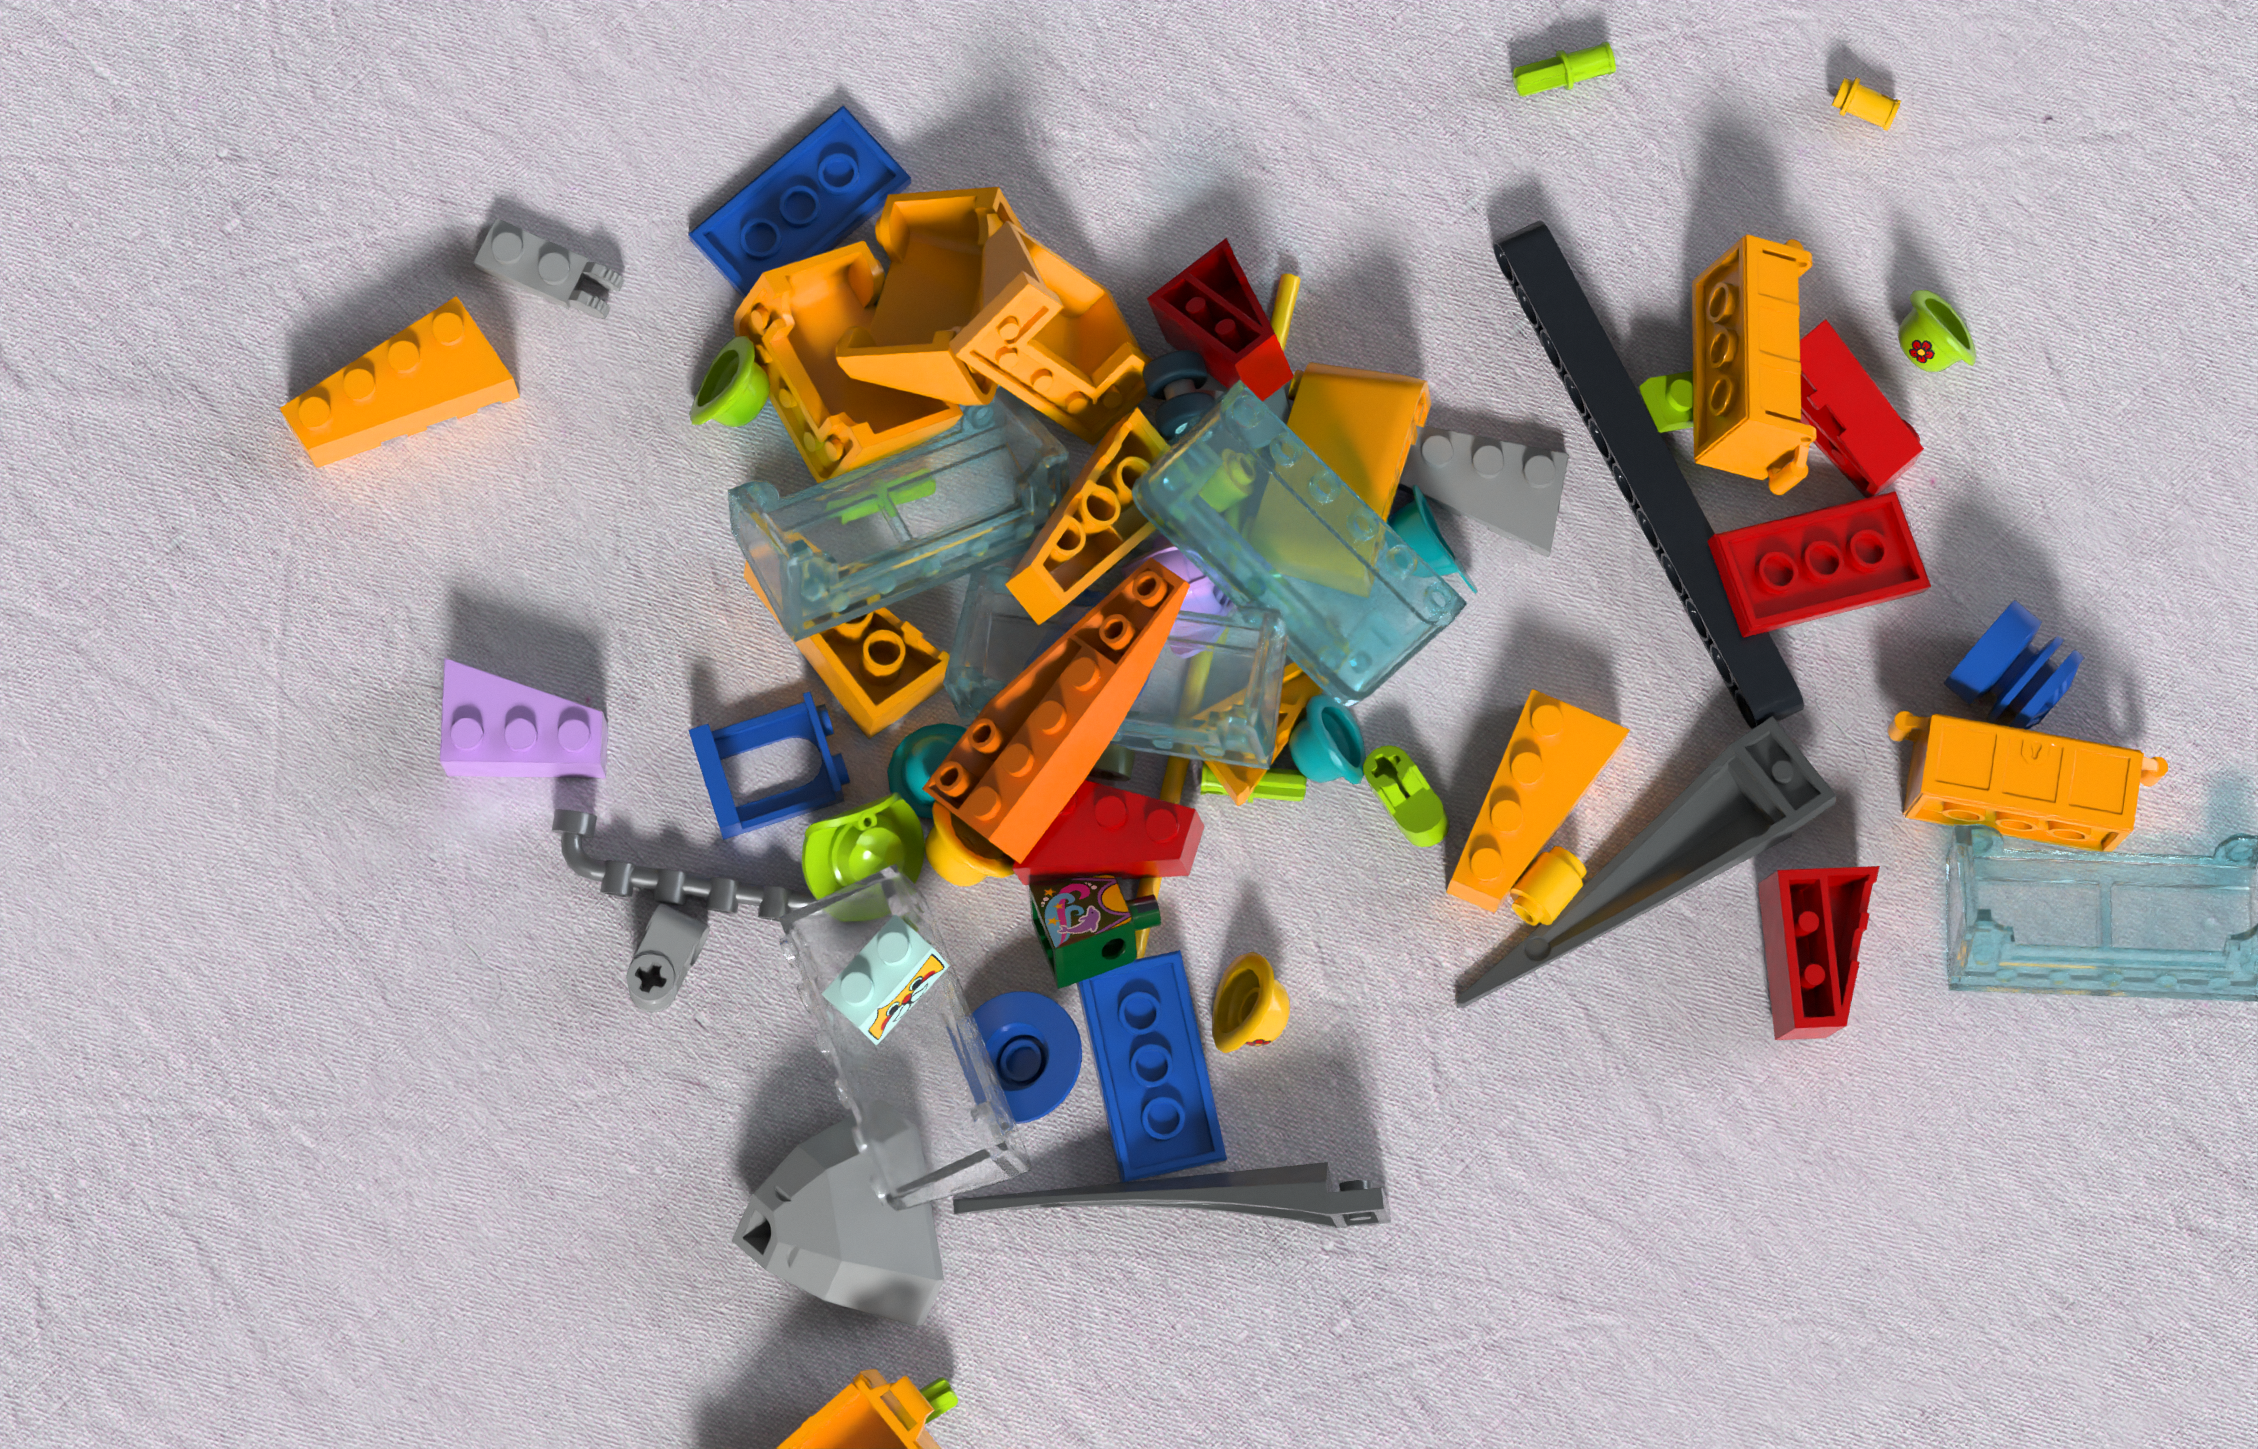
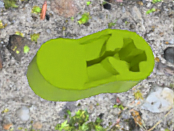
(1421, 815)

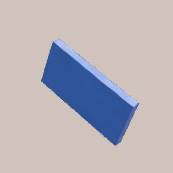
(801, 203)
(1151, 1068)

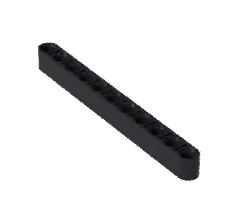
(1642, 469)

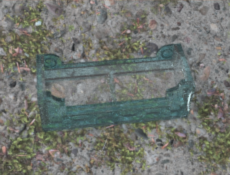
(902, 518)
(1203, 700)
(2101, 920)

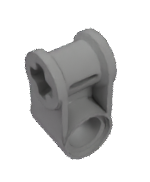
(669, 950)

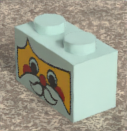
(885, 979)

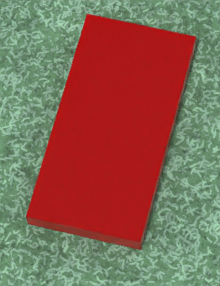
(1818, 564)

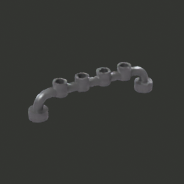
(668, 885)

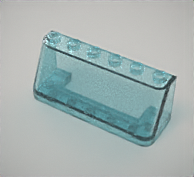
(1292, 534)

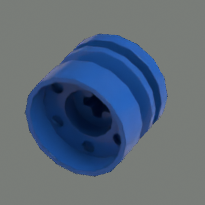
(2014, 669)

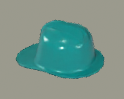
(1421, 532)

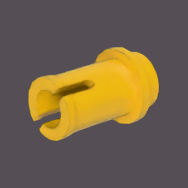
(1865, 103)

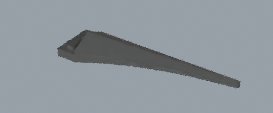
(1727, 815)
(1285, 1192)

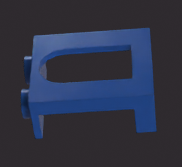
(795, 721)

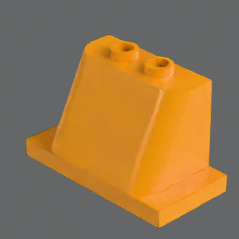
(1052, 337)

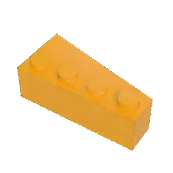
(400, 387)
(1092, 522)
(872, 664)
(1539, 782)

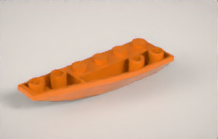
(1058, 715)

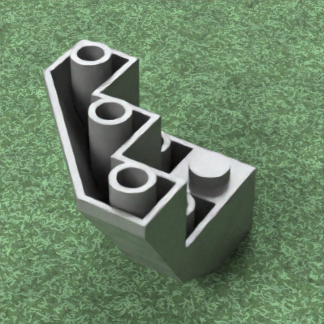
(834, 1239)

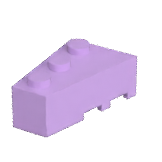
(516, 730)

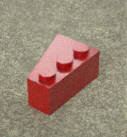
(1219, 317)
(1852, 416)
(1114, 835)
(1813, 945)

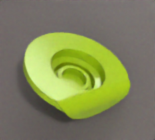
(862, 843)

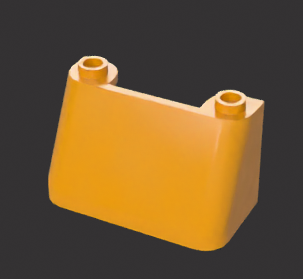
(928, 294)
(795, 324)
(1360, 425)

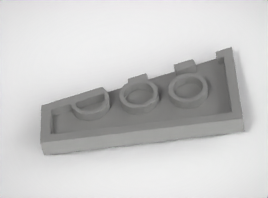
(1489, 481)

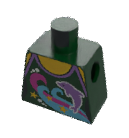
(1088, 925)

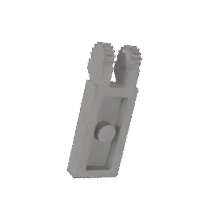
(544, 268)

